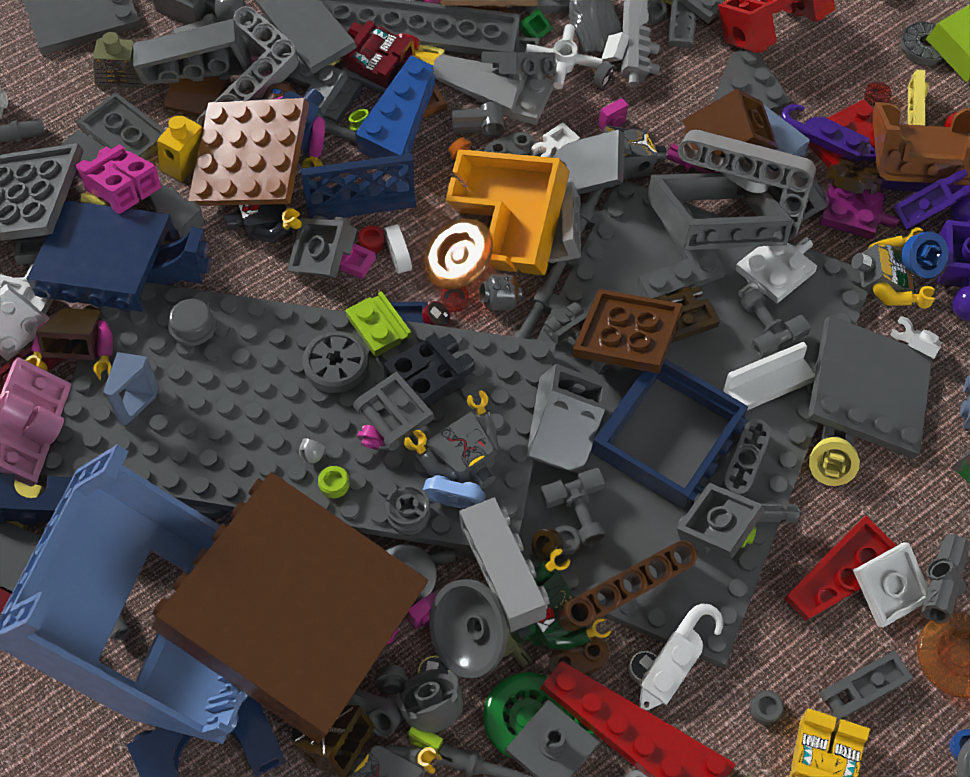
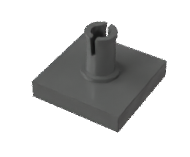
(552, 744)

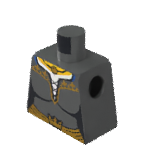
(639, 152)

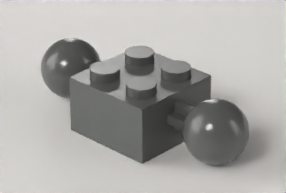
(195, 10)

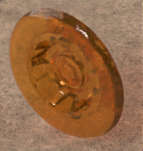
(455, 261)
(950, 664)

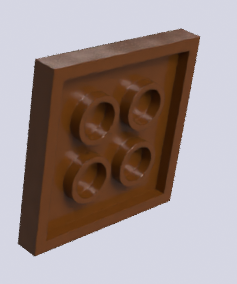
(628, 330)

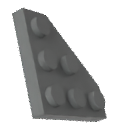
(751, 75)

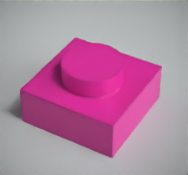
(613, 114)
(358, 261)
(420, 612)

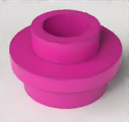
(370, 437)

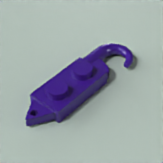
(832, 136)

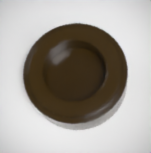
(545, 542)

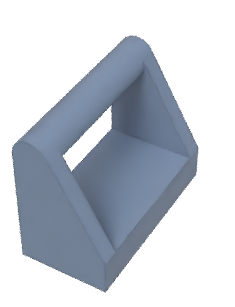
(137, 378)

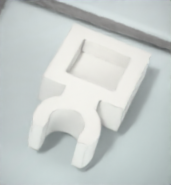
(554, 140)

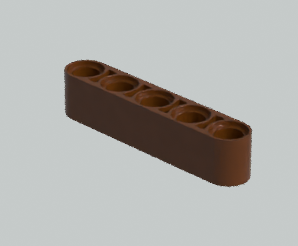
(616, 593)

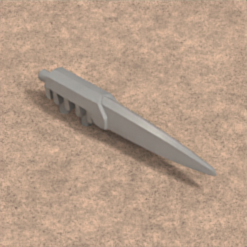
(635, 63)

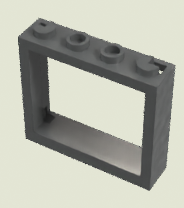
(767, 228)

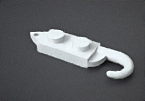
(676, 658)

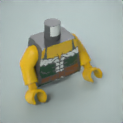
(886, 276)

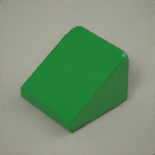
(535, 25)

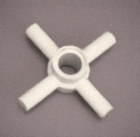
(566, 56)

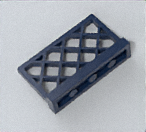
(352, 199)

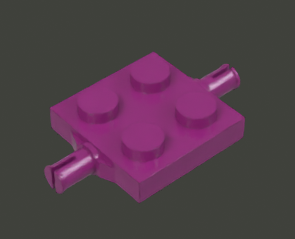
(855, 212)

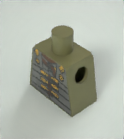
(115, 63)

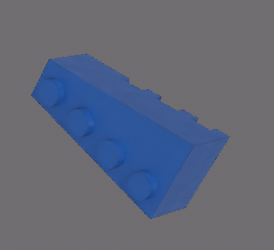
(398, 113)

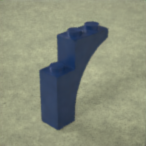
(182, 260)

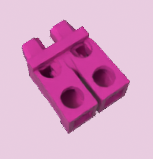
(119, 177)

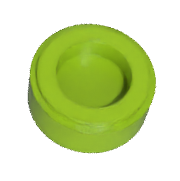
(333, 482)

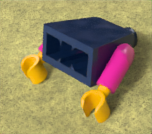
(314, 128)

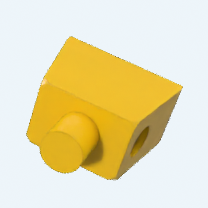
(179, 147)

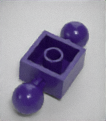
(957, 269)

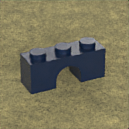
(30, 510)

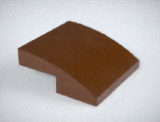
(193, 96)

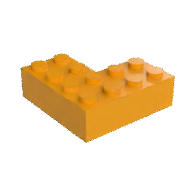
(520, 195)

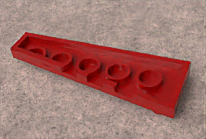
(631, 731)

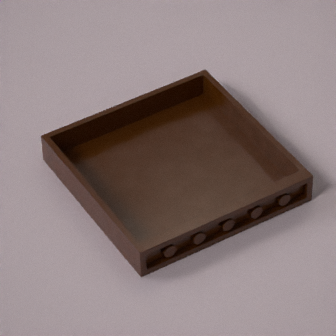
(289, 605)

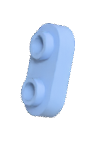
(451, 493)

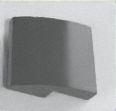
(15, 552)

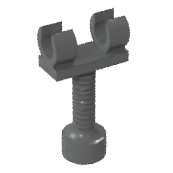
(559, 333)

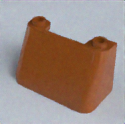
(920, 151)

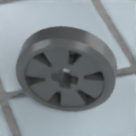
(341, 376)

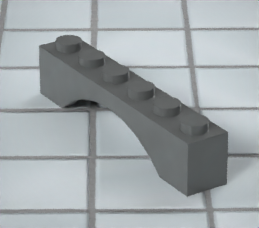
(165, 200)

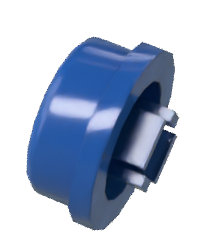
(925, 254)

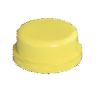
(834, 461)

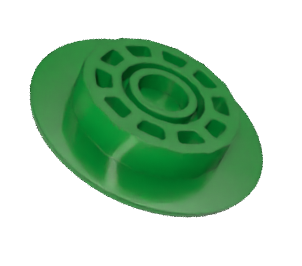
(522, 711)

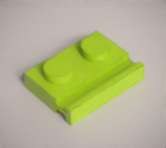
(378, 324)

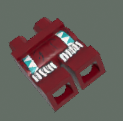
(377, 53)

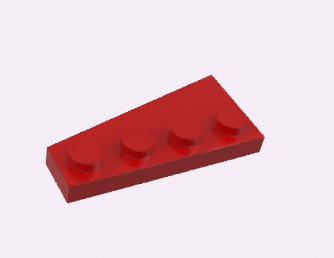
(833, 575)

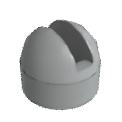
(311, 451)

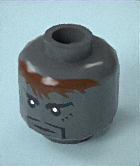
(500, 292)

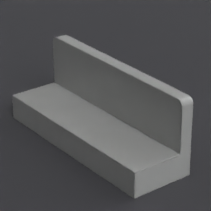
(567, 235)

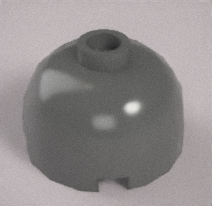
(431, 701)

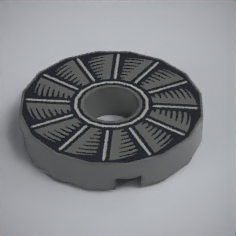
(912, 45)

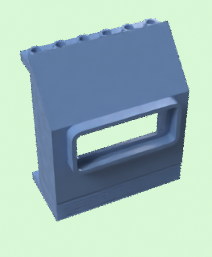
(81, 583)

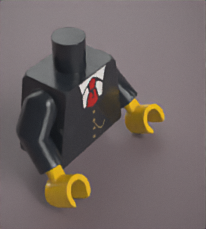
(264, 222)

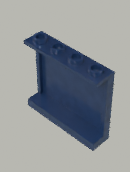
(99, 255)

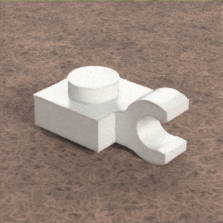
(922, 341)

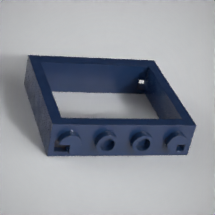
(693, 388)

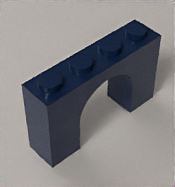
(160, 750)

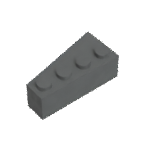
(193, 54)

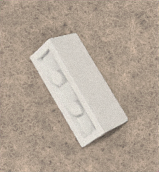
(770, 377)

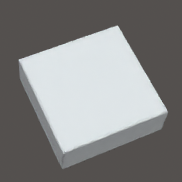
(615, 47)

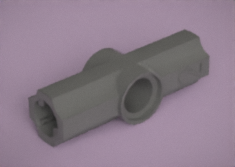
(946, 578)

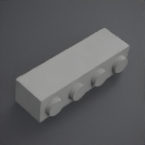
(503, 564)

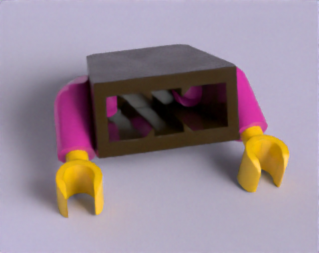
(74, 336)

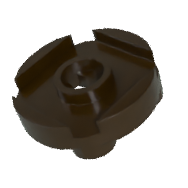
(854, 178)

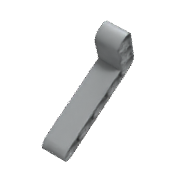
(268, 61)
(757, 171)

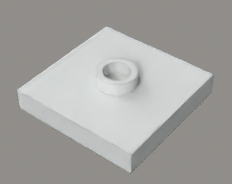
(892, 584)

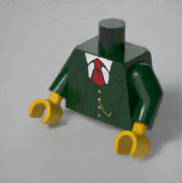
(548, 630)

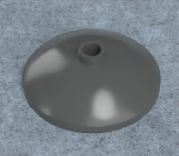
(468, 628)

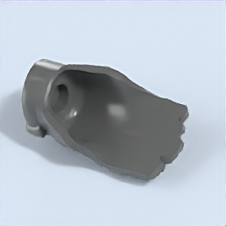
(593, 23)

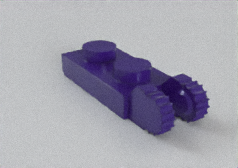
(931, 200)

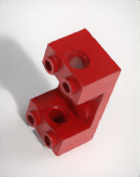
(751, 23)

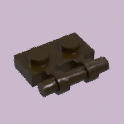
(696, 315)

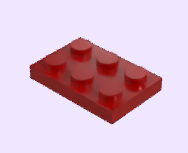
(855, 117)

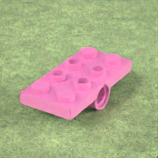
(29, 419)

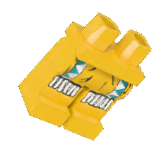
(816, 757)

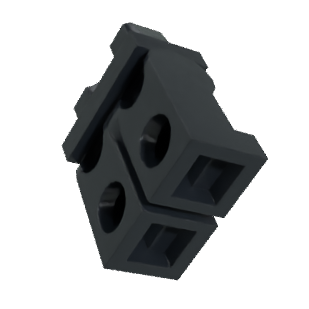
(432, 368)

